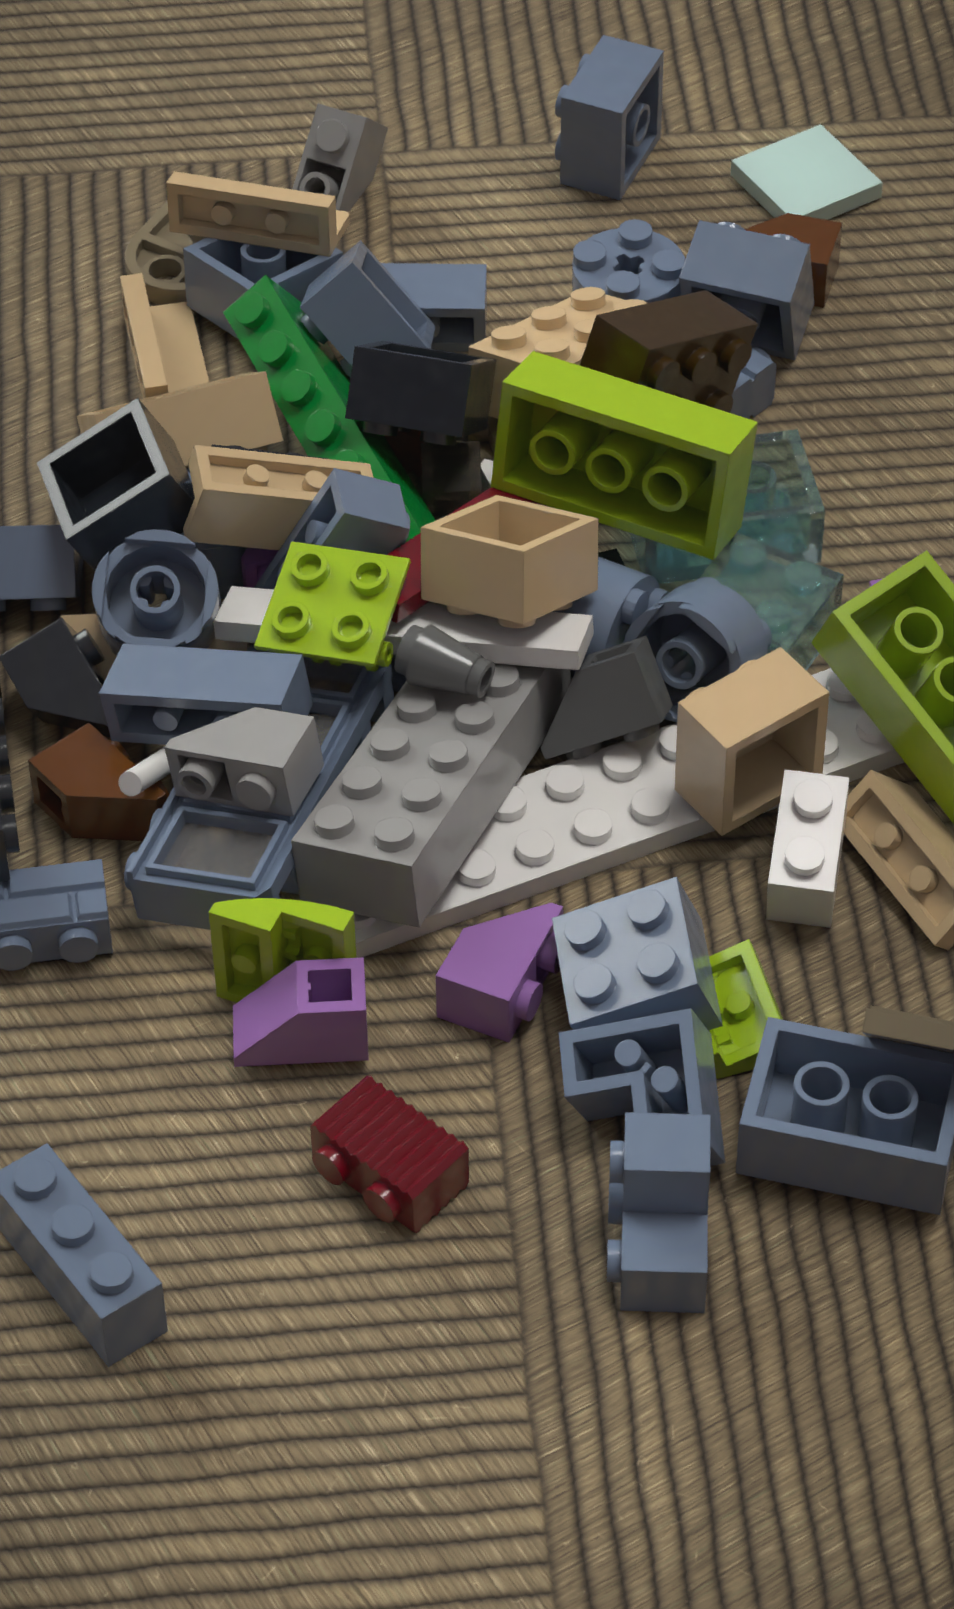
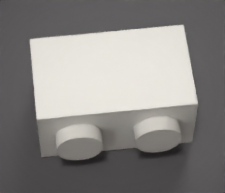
(807, 848)

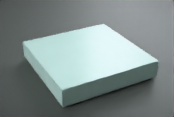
(806, 176)

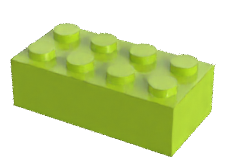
(623, 454)
(898, 664)

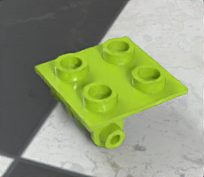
(334, 605)

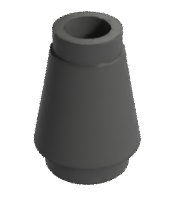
(441, 662)

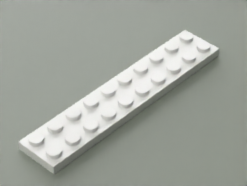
(601, 815)

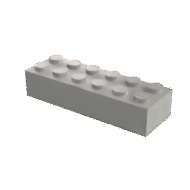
(422, 793)

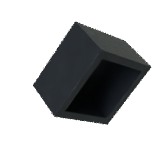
(420, 390)
(117, 482)

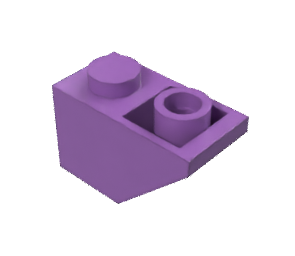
(498, 972)
(304, 1016)

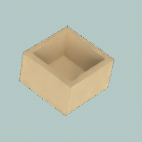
(509, 560)
(745, 734)

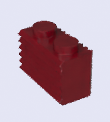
(389, 1155)

